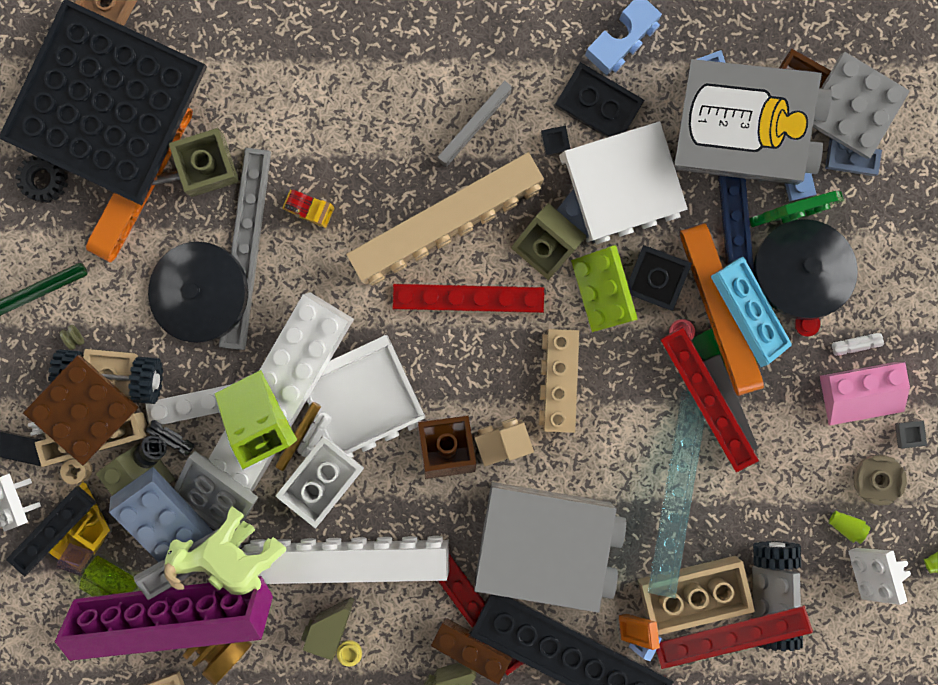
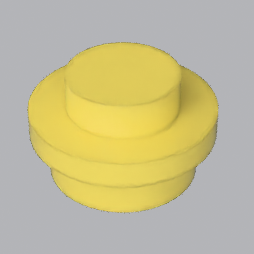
(349, 653)

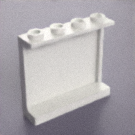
(625, 182)
(366, 397)

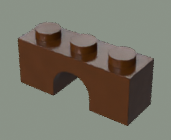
(459, 645)

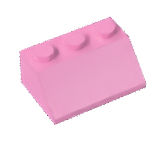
(865, 392)

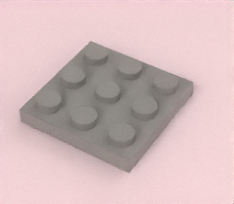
(860, 105)
(212, 491)

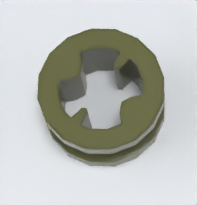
(71, 337)

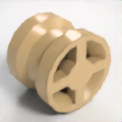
(83, 472)

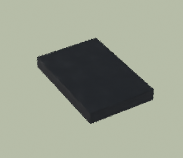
(598, 102)

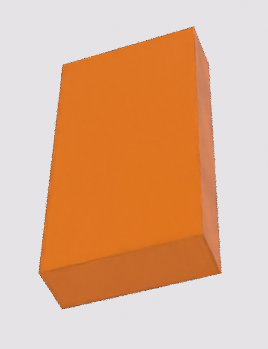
(639, 631)

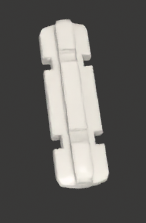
(857, 344)
(314, 433)

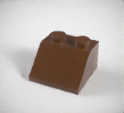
(447, 447)

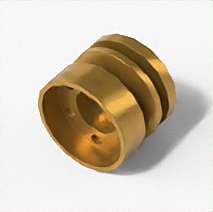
(219, 658)

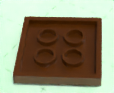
(80, 410)

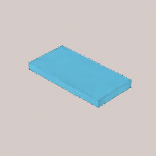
(751, 311)

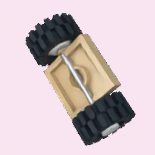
(133, 375)

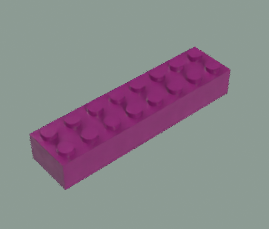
(167, 621)

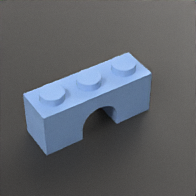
(608, 52)

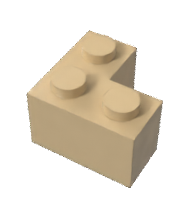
(503, 443)

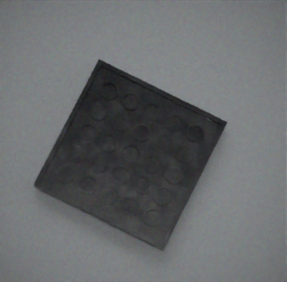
(102, 101)

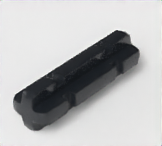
(170, 437)

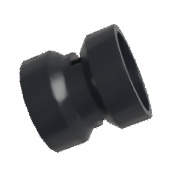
(149, 451)

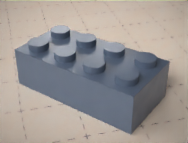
(156, 514)

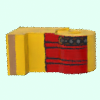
(308, 208)

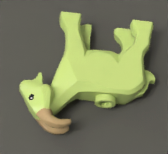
(222, 558)

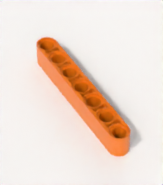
(122, 213)
(733, 347)

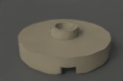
(892, 483)

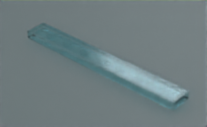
(677, 498)

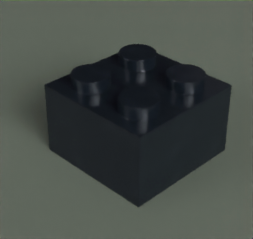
(658, 277)

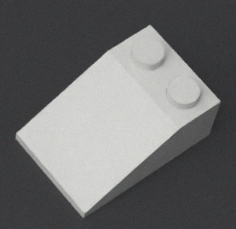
(319, 482)

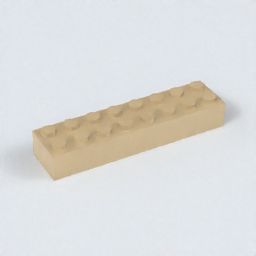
(446, 219)

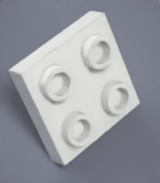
(11, 510)
(879, 575)

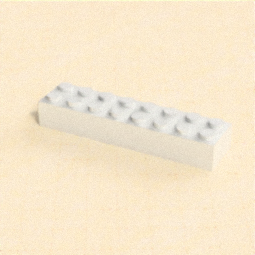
(291, 372)
(357, 560)

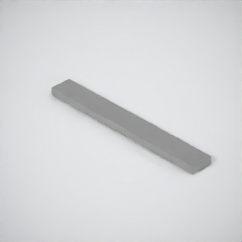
(248, 231)

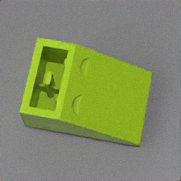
(253, 420)

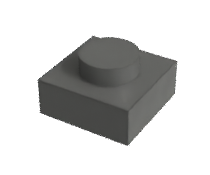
(911, 434)

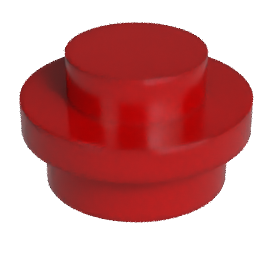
(807, 327)

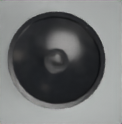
(806, 269)
(198, 292)

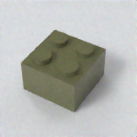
(203, 162)

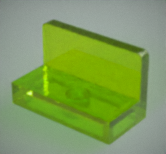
(106, 579)

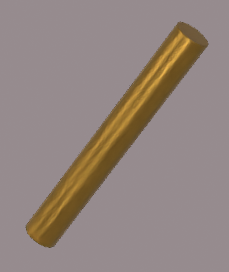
(299, 434)

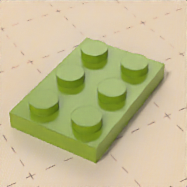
(604, 289)

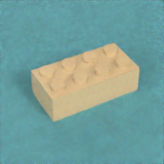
(703, 596)

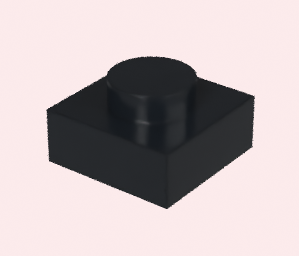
(555, 140)

